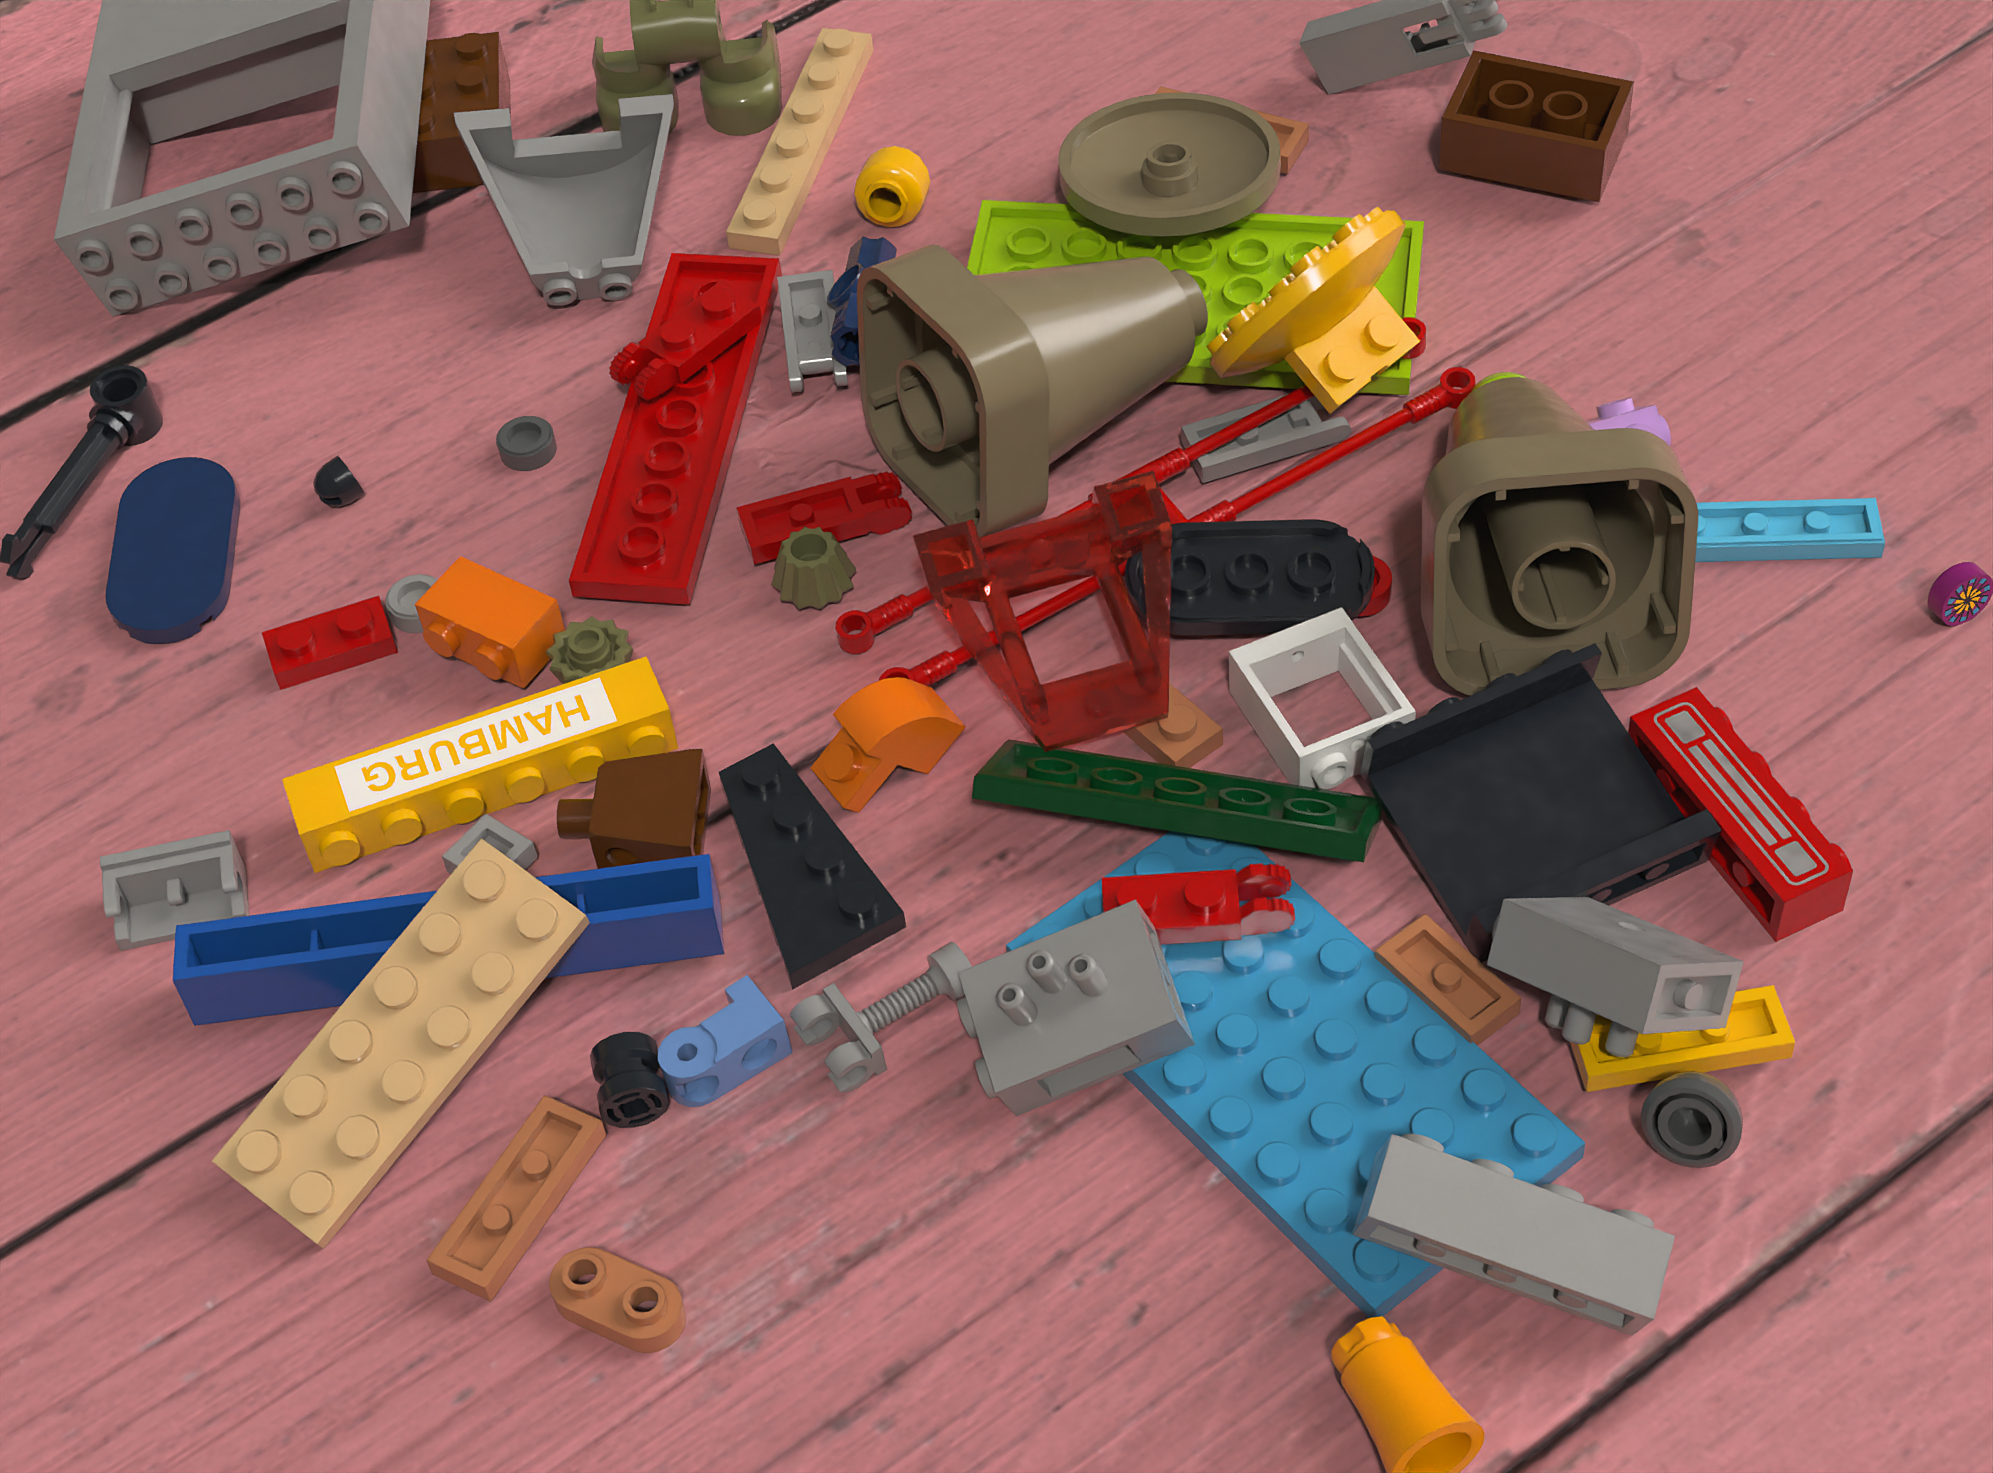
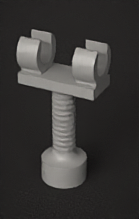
(862, 1056)

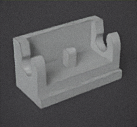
(173, 886)

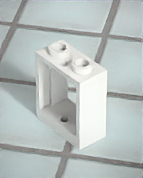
(1323, 647)

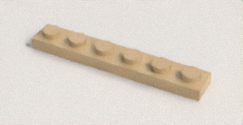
(800, 142)

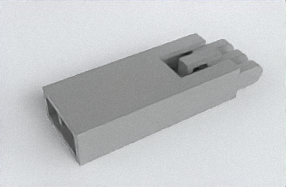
(1372, 45)

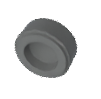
(526, 443)

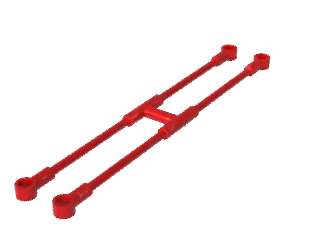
(1165, 467)

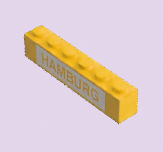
(478, 764)

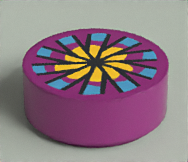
(1960, 593)

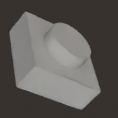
(498, 835)

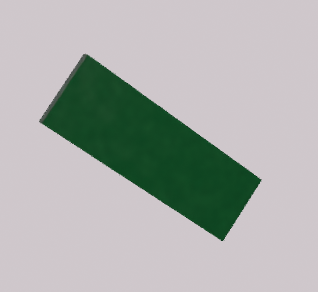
(1181, 800)

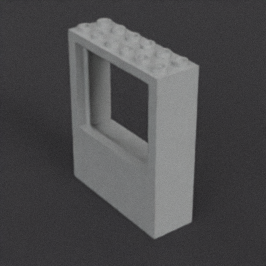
(202, 62)

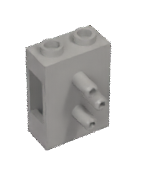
(1612, 967)
(1073, 1009)

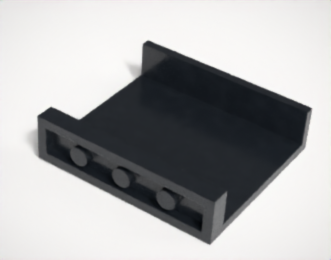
(1530, 797)

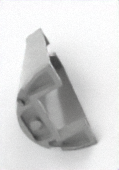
(577, 200)

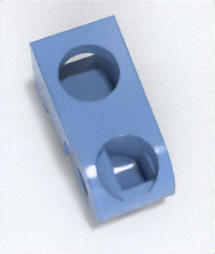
(724, 1048)

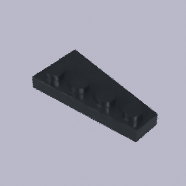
(809, 875)

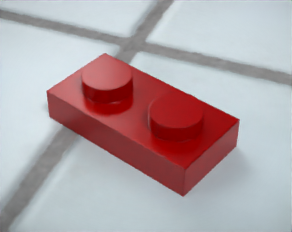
(329, 642)

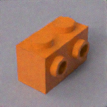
(489, 622)

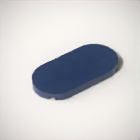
(173, 550)

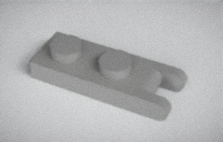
(808, 327)
(1276, 439)

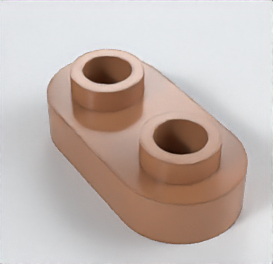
(611, 1299)

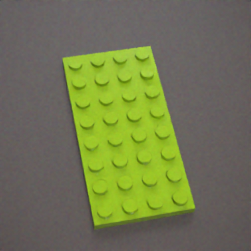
(1228, 263)

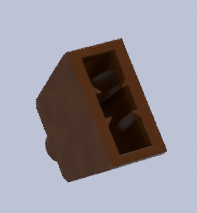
(643, 809)

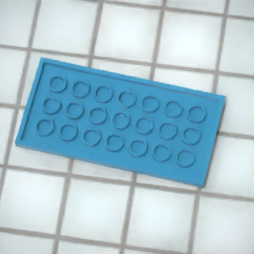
(1310, 1069)

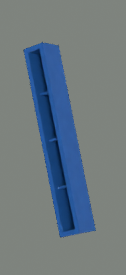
(324, 952)

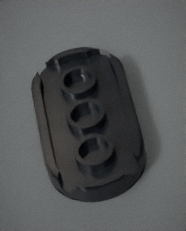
(1259, 575)

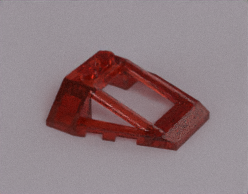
(1093, 541)

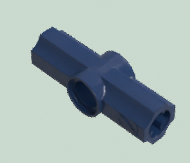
(843, 296)

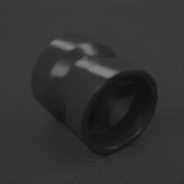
(630, 1087)

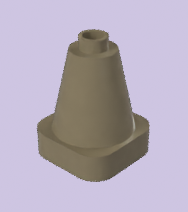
(1007, 371)
(1553, 542)

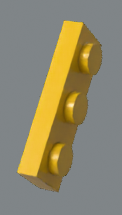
(1753, 1035)

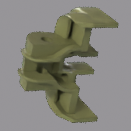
(736, 76)

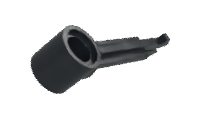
(121, 416)

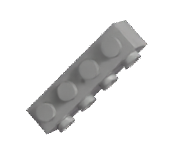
(1514, 1233)

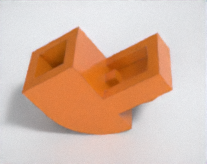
(884, 728)

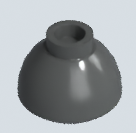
(1692, 1120)

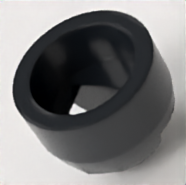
(336, 484)

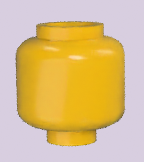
(892, 186)

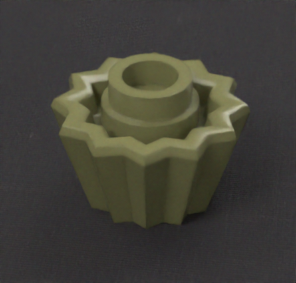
(812, 569)
(588, 649)

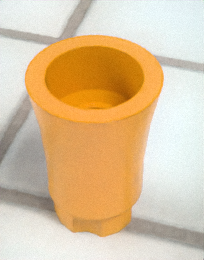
(1404, 1402)

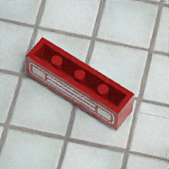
(1767, 839)

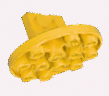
(1325, 316)

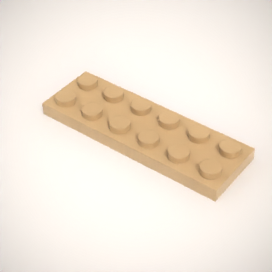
(401, 1043)

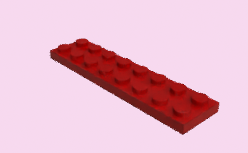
(673, 451)

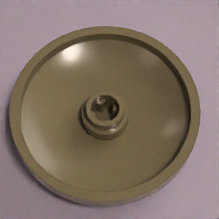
(1169, 164)

